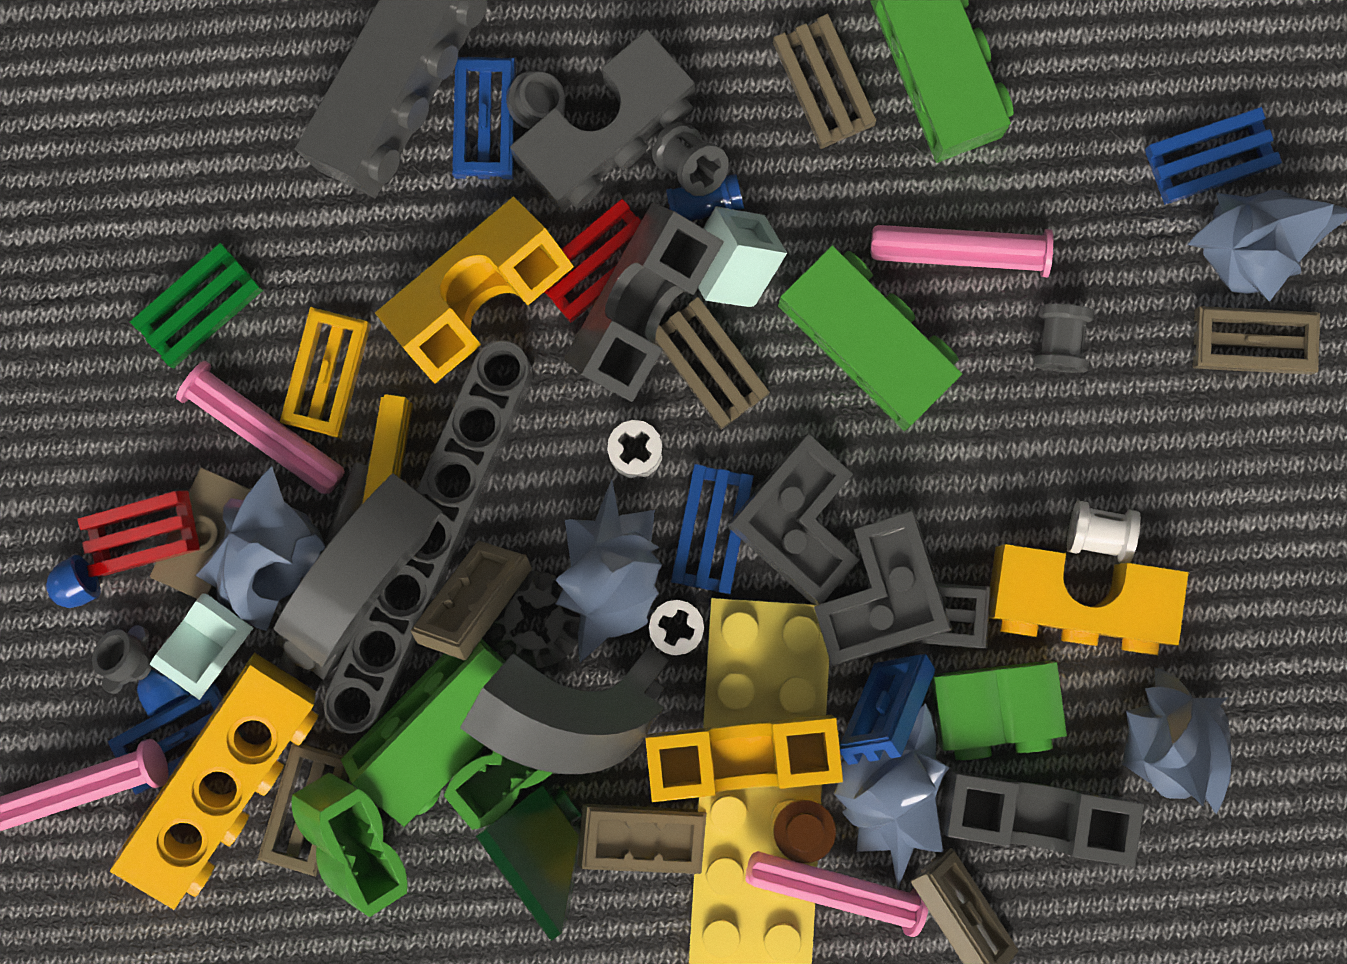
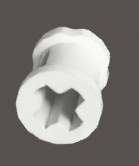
(634, 431)
(1103, 532)
(682, 645)

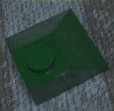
(538, 853)

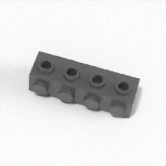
(386, 89)

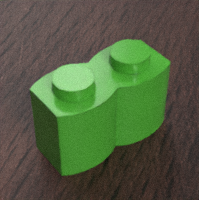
(998, 707)
(489, 788)
(349, 844)

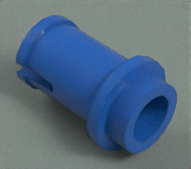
(701, 207)

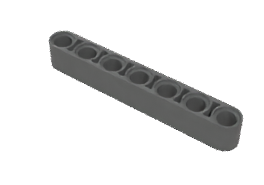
(457, 513)

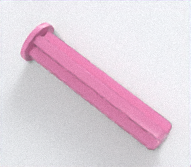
(963, 248)
(260, 429)
(86, 785)
(837, 891)

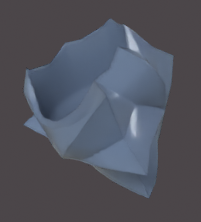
(1263, 238)
(262, 553)
(609, 573)
(1180, 743)
(896, 797)

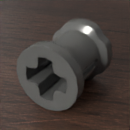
(681, 160)
(1063, 338)

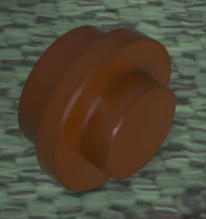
(804, 831)

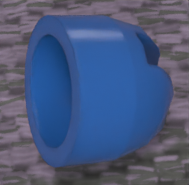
(70, 583)
(159, 693)

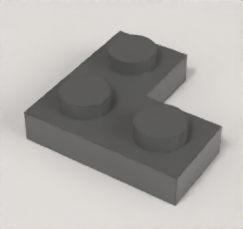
(782, 522)
(902, 600)

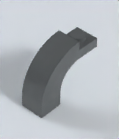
(353, 574)
(562, 727)

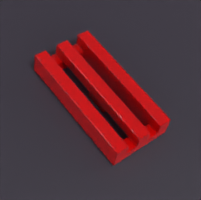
(578, 245)
(100, 543)

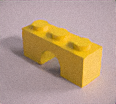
(498, 257)
(1140, 607)
(743, 756)

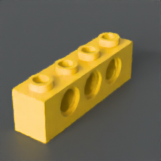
(150, 854)

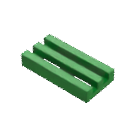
(180, 290)

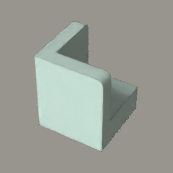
(745, 259)
(201, 645)

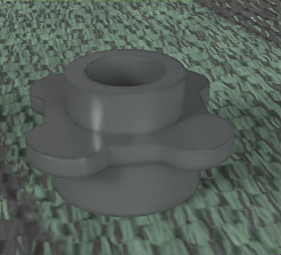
(122, 658)

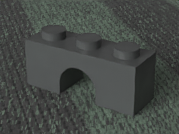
(572, 161)
(619, 334)
(1041, 816)

